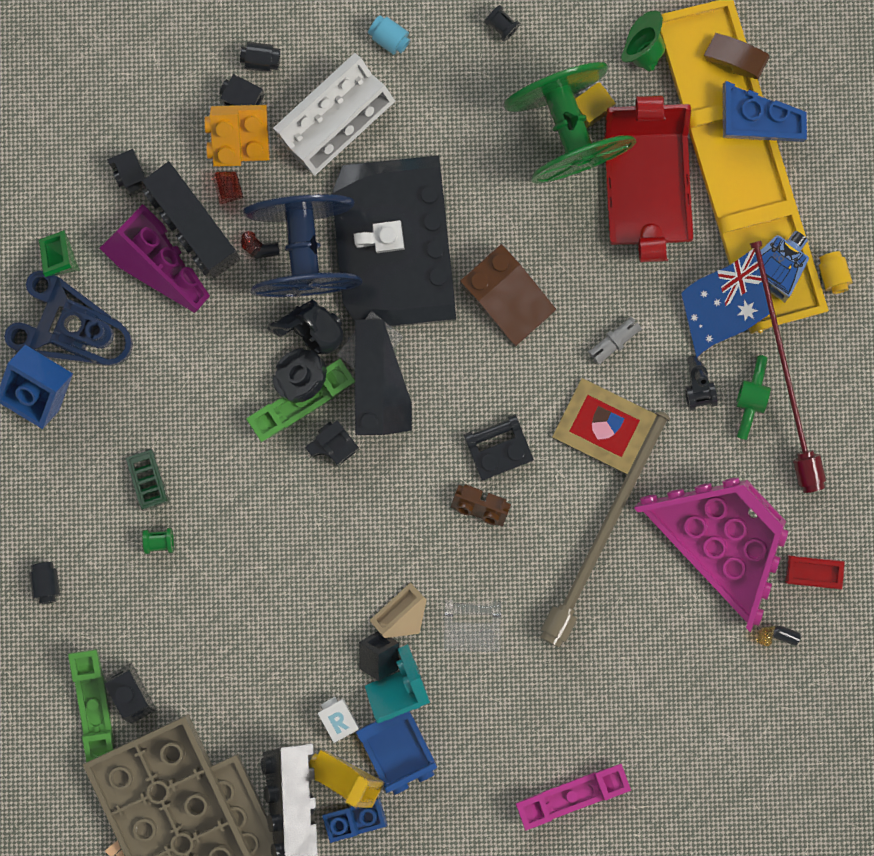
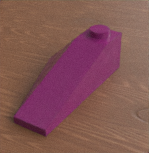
(148, 255)

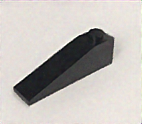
(380, 390)

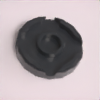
(299, 375)

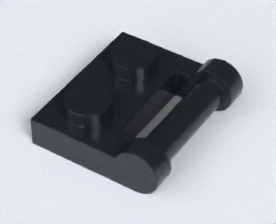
(501, 456)

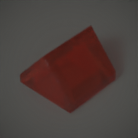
(227, 186)

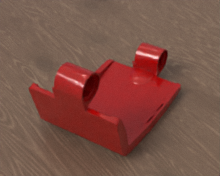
(652, 179)

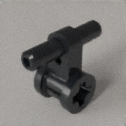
(700, 391)

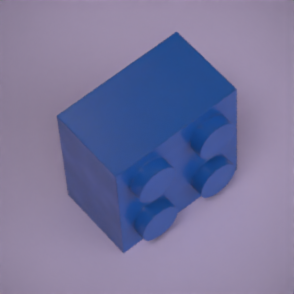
(34, 386)

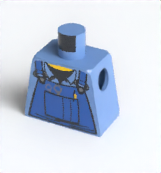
(784, 263)

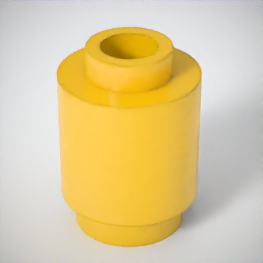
(835, 272)

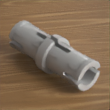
(614, 340)

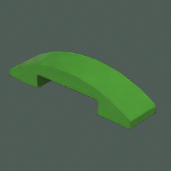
(283, 413)
(92, 703)

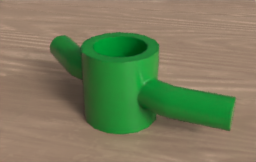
(753, 397)

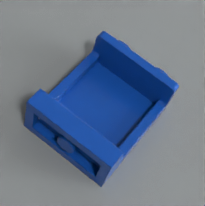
(397, 752)

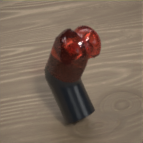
(257, 248)

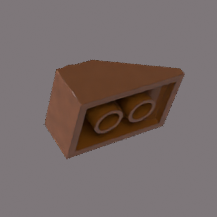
(507, 295)

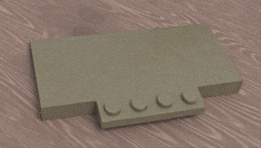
(174, 802)

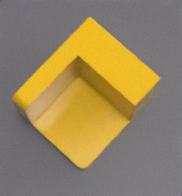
(594, 103)

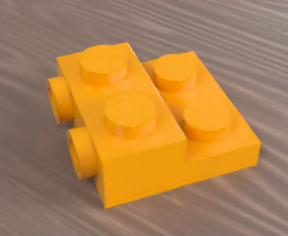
(237, 134)

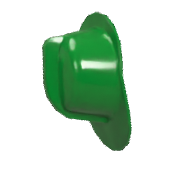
(644, 42)

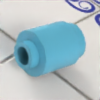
(389, 35)

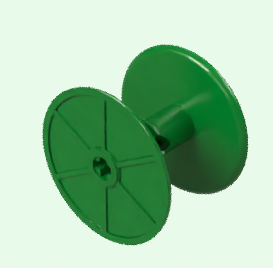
(558, 93)

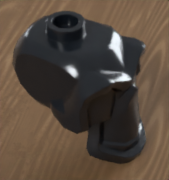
(314, 324)

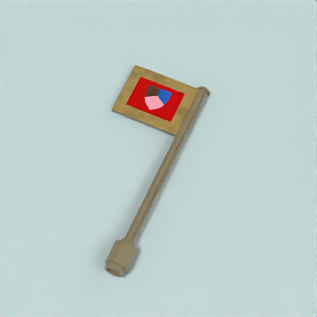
(619, 437)

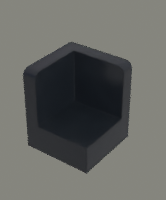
(378, 656)

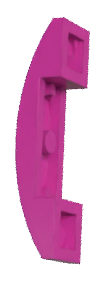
(572, 796)

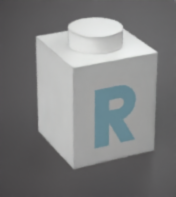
(337, 719)

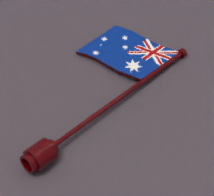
(731, 304)

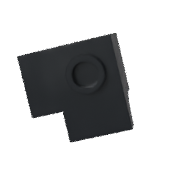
(334, 443)

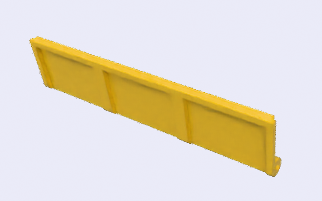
(740, 175)

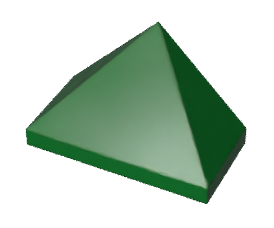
(57, 255)

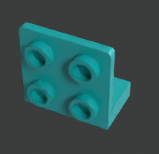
(399, 691)

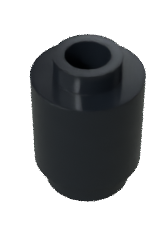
(260, 57)
(44, 582)

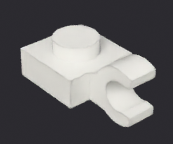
(386, 237)

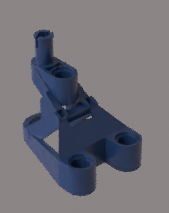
(91, 333)

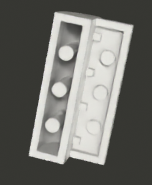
(334, 114)

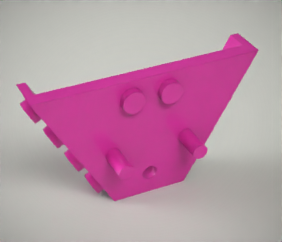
(724, 539)

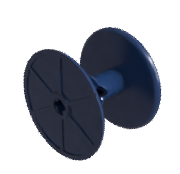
(299, 216)

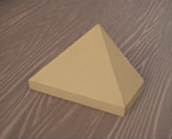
(402, 614)

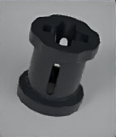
(502, 23)

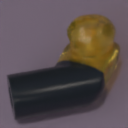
(781, 633)

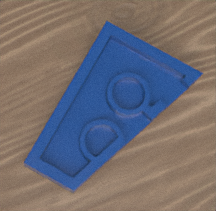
(759, 118)

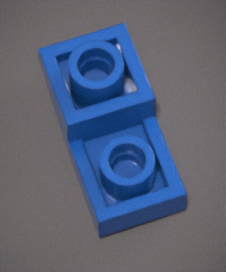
(354, 821)

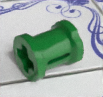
(158, 541)

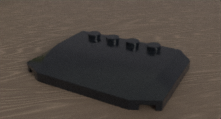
(405, 284)

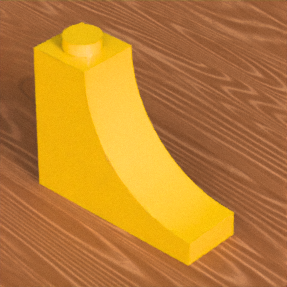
(347, 780)

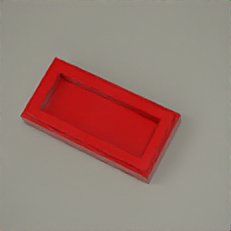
(814, 572)

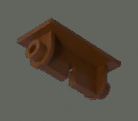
(491, 511)

